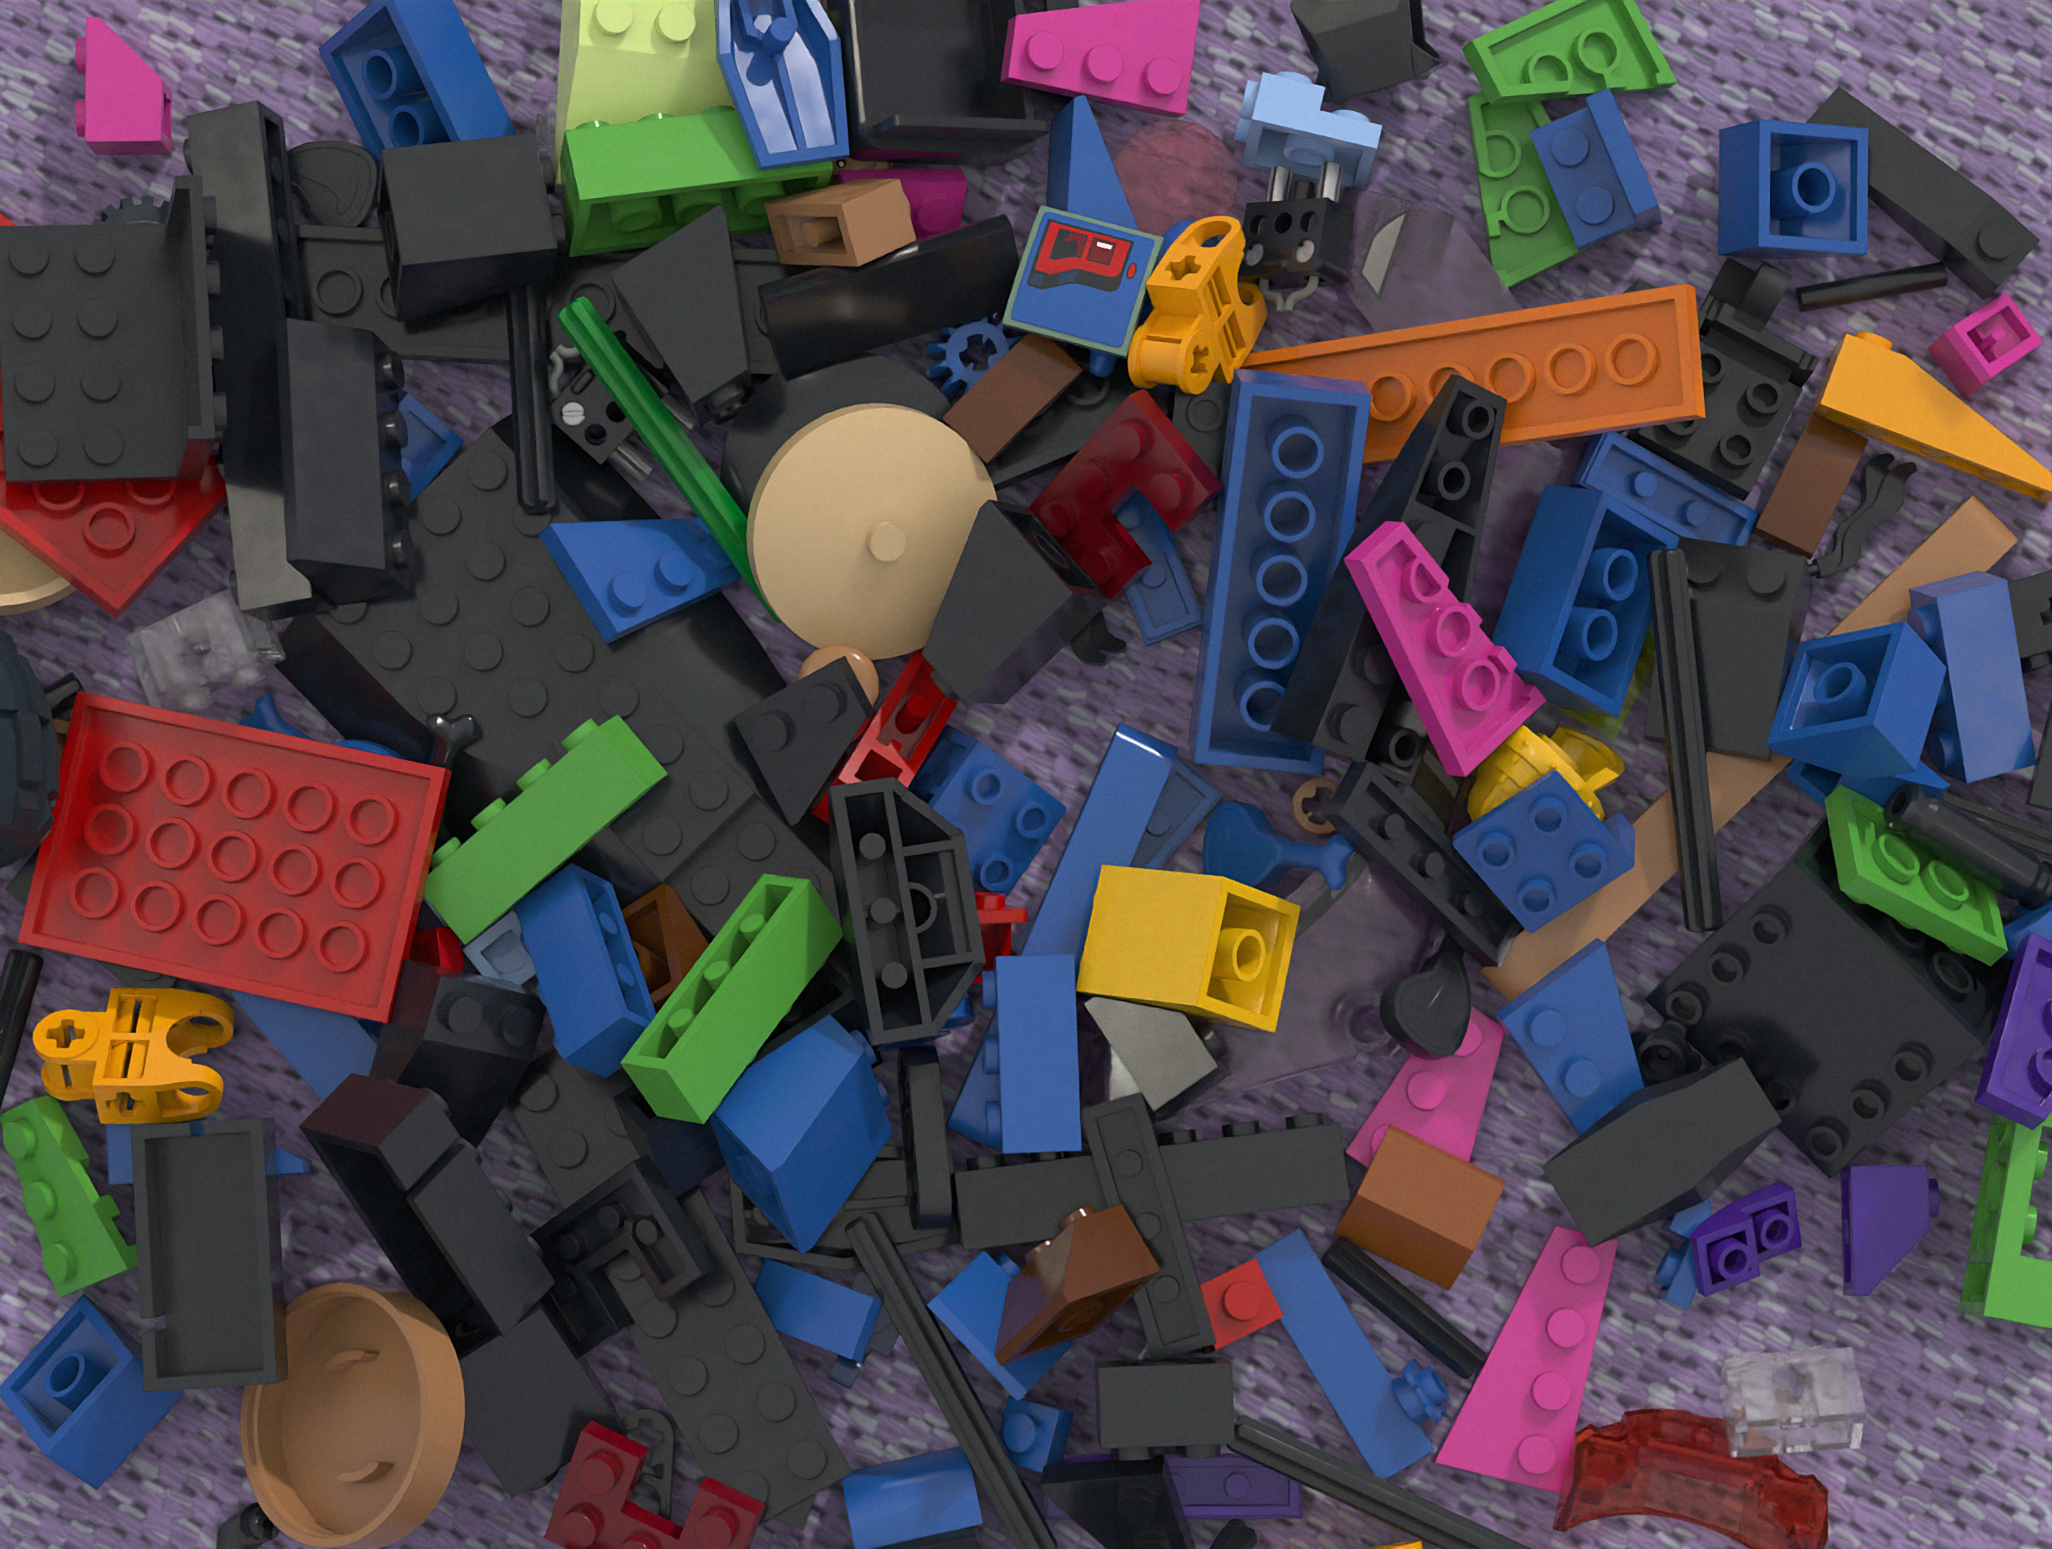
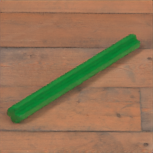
(660, 433)

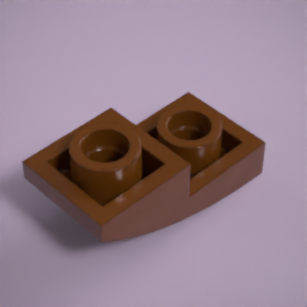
(1013, 394)
(1810, 486)

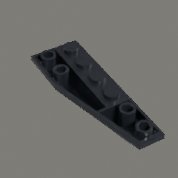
(1344, 683)

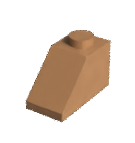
(841, 223)

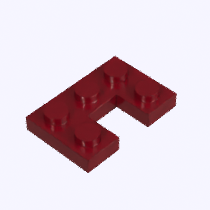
(1127, 453)
(598, 1513)

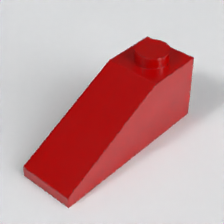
(898, 732)

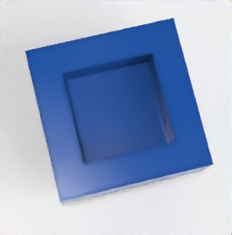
(1034, 1433)

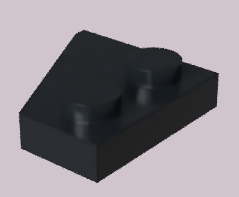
(805, 734)
(1121, 1502)

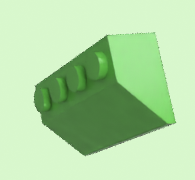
(656, 175)

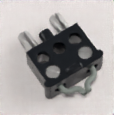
(1297, 239)
(587, 401)

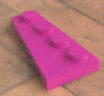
(1447, 663)
(1532, 1384)

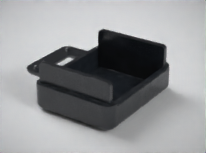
(929, 82)

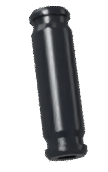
(1969, 845)

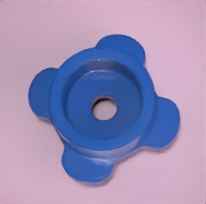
(1421, 1393)

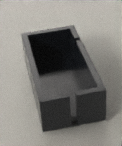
(428, 1202)
(209, 1254)

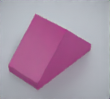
(1984, 345)

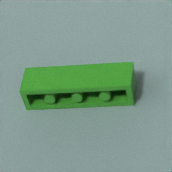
(541, 827)
(732, 998)

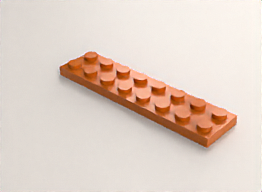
(1557, 365)

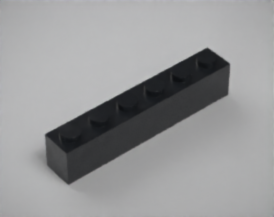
(1208, 1179)

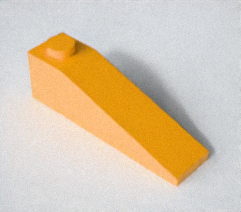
(1906, 407)

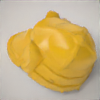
(1526, 756)

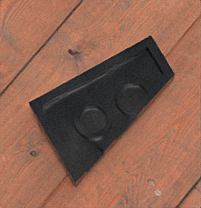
(1066, 424)

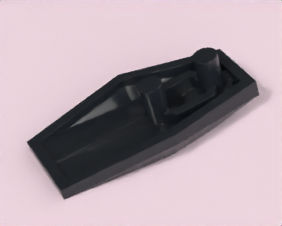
(1662, 1150)
(879, 1190)

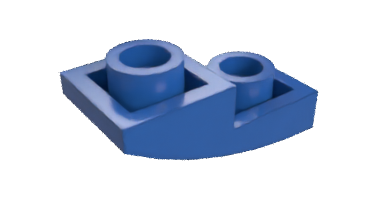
(1677, 1268)

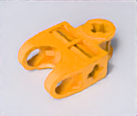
(1198, 312)
(137, 1055)

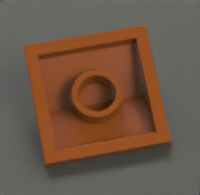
(1420, 1207)

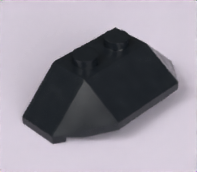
(902, 908)

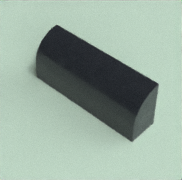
(891, 298)
(689, 1150)

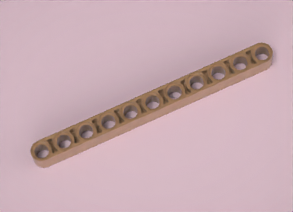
(1963, 544)

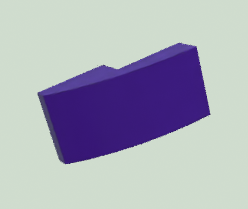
(1743, 1235)

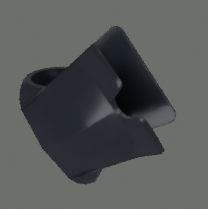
(1365, 44)

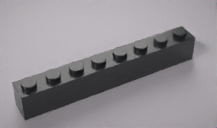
(246, 168)

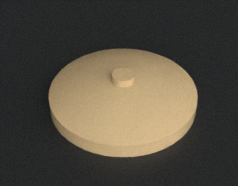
(864, 526)

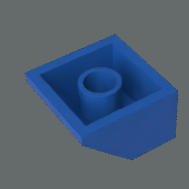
(1792, 190)
(1859, 702)
(973, 1313)
(85, 1394)

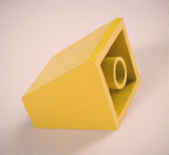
(1189, 945)

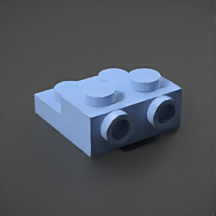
(1287, 129)

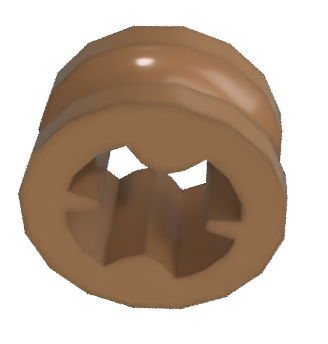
(1307, 792)

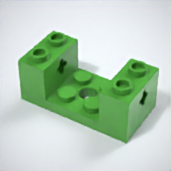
(1996, 1277)

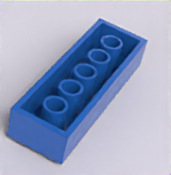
(1275, 547)

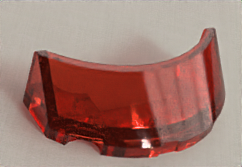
(1684, 1471)

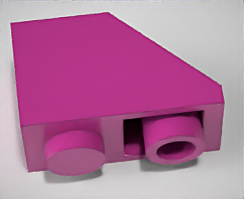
(124, 101)

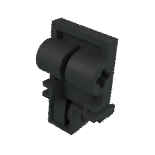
(1747, 383)

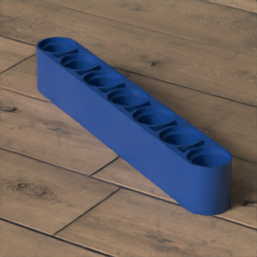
(1103, 834)

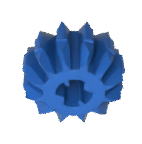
(955, 351)

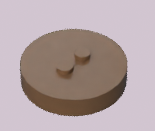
(364, 1423)

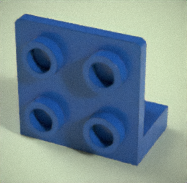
(991, 804)
(1546, 850)

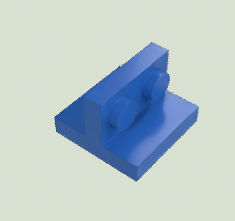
(1596, 172)

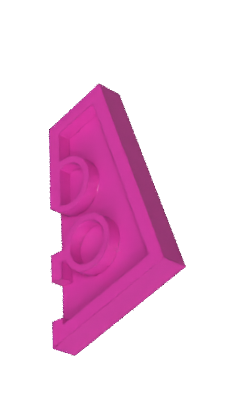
(1111, 53)
(1438, 1097)

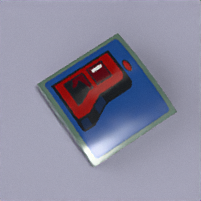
(1082, 281)

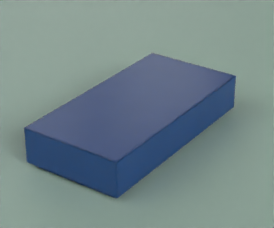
(817, 1309)

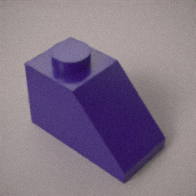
(1882, 1220)

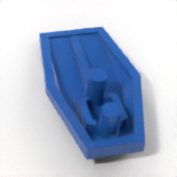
(784, 79)

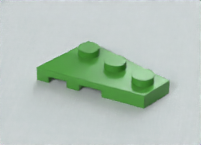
(1569, 53)
(1517, 201)
(68, 1214)

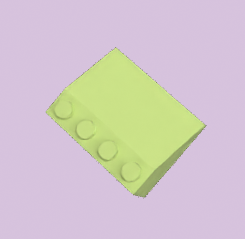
(635, 62)

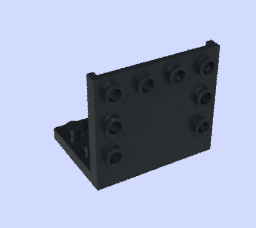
(112, 348)
(1831, 1006)

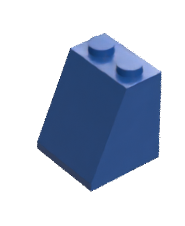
(804, 1128)

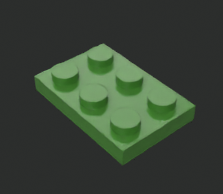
(1910, 882)

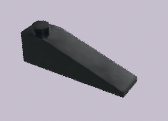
(1933, 201)

